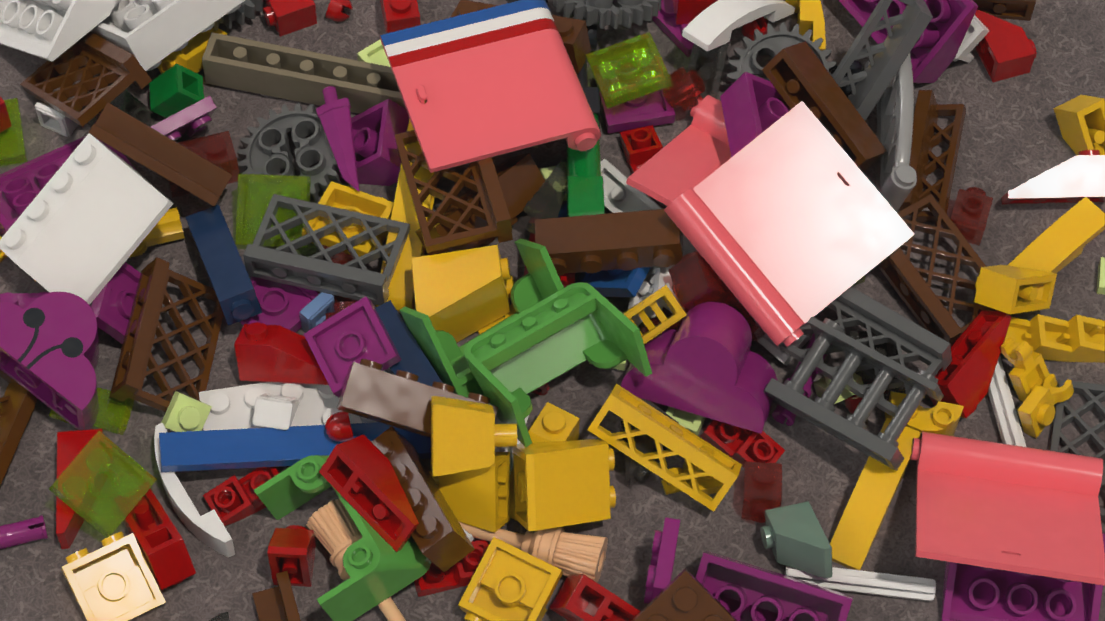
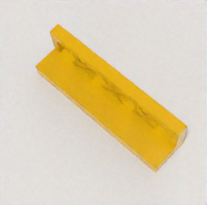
(671, 435)

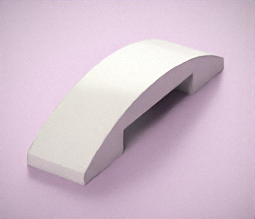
(717, 21)
(207, 527)

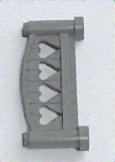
(896, 181)

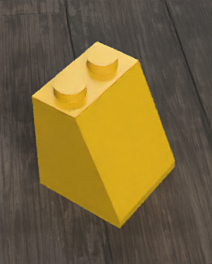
(462, 289)
(562, 483)

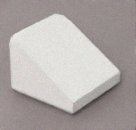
(54, 120)
(274, 411)

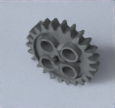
(609, 11)
(771, 45)
(261, 158)

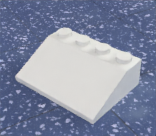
(49, 26)
(160, 26)
(84, 222)

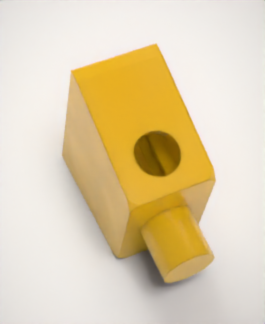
(465, 436)
(479, 495)

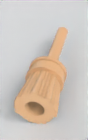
(336, 533)
(567, 551)

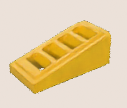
(672, 303)

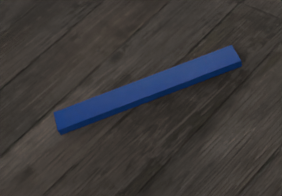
(261, 446)

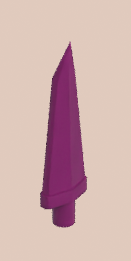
(337, 125)

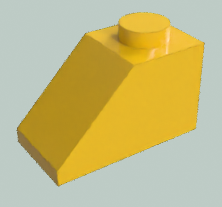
(1083, 123)
(1014, 289)

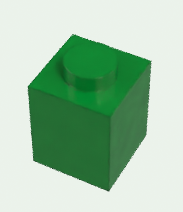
(175, 90)

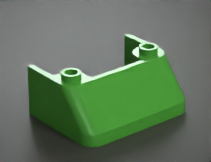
(547, 342)
(441, 346)
(371, 562)

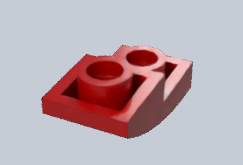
(640, 145)
(742, 443)
(236, 497)
(457, 576)

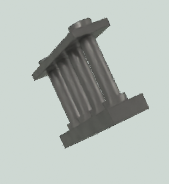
(852, 428)

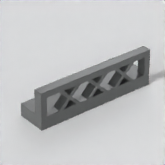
(888, 55)

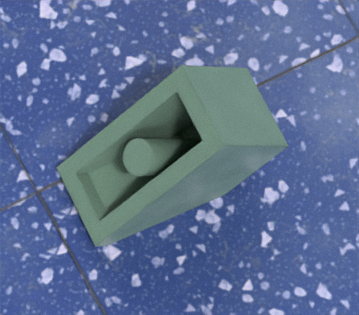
(798, 539)

